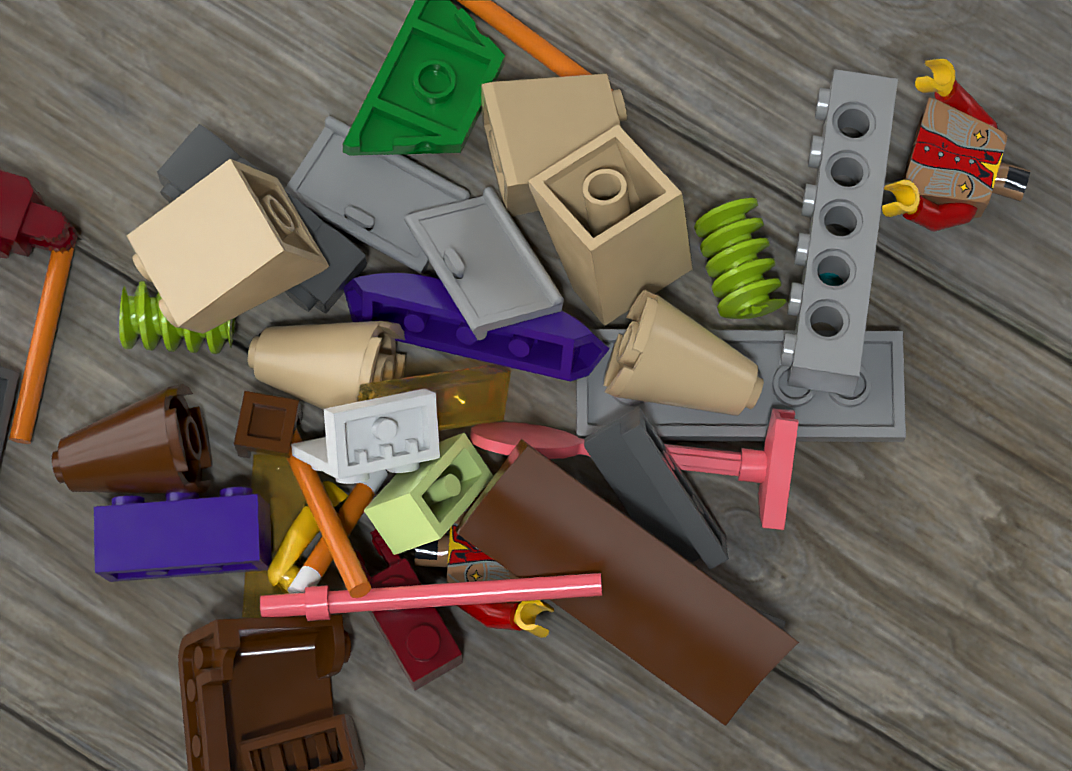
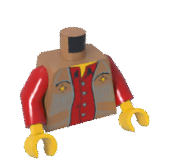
(953, 158)
(470, 564)

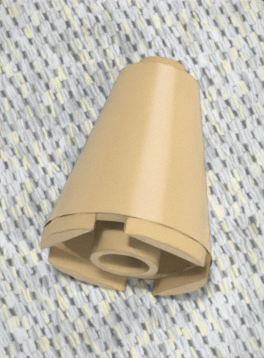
(327, 360)
(678, 363)

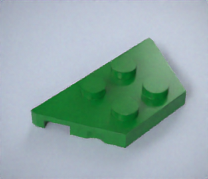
(427, 85)

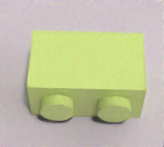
(428, 501)

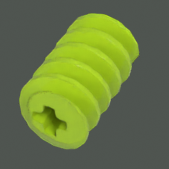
(736, 261)
(143, 316)

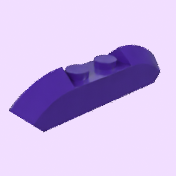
(430, 319)

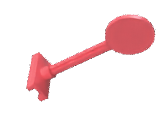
(768, 467)

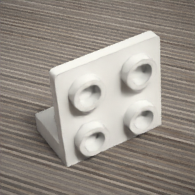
(375, 436)

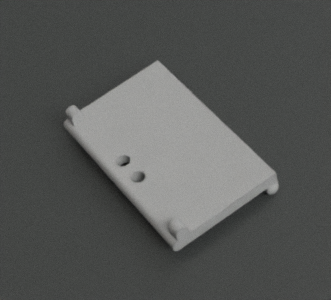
(370, 193)
(495, 265)

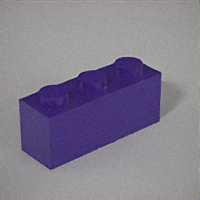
(182, 535)

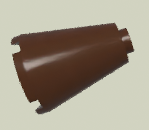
(140, 449)

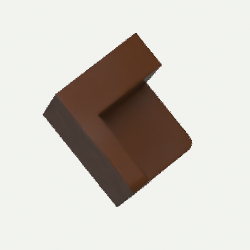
(267, 425)

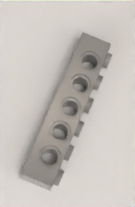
(835, 361)

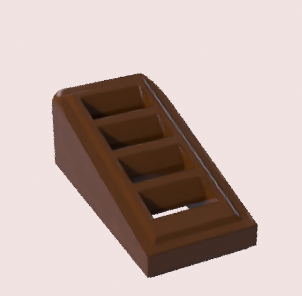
(346, 736)

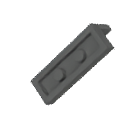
(655, 488)

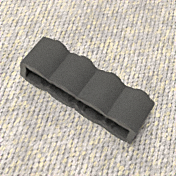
(204, 153)

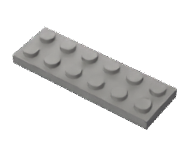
(869, 415)

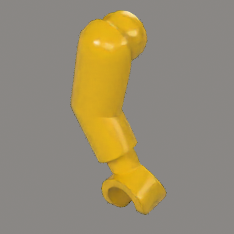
(297, 538)

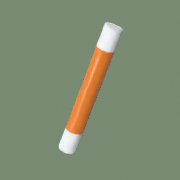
(349, 515)

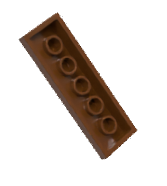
(652, 598)

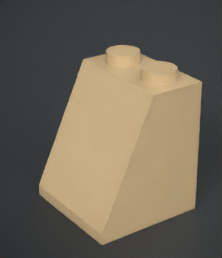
(540, 123)
(613, 223)
(224, 248)

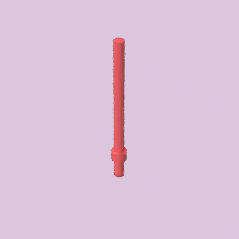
(320, 602)

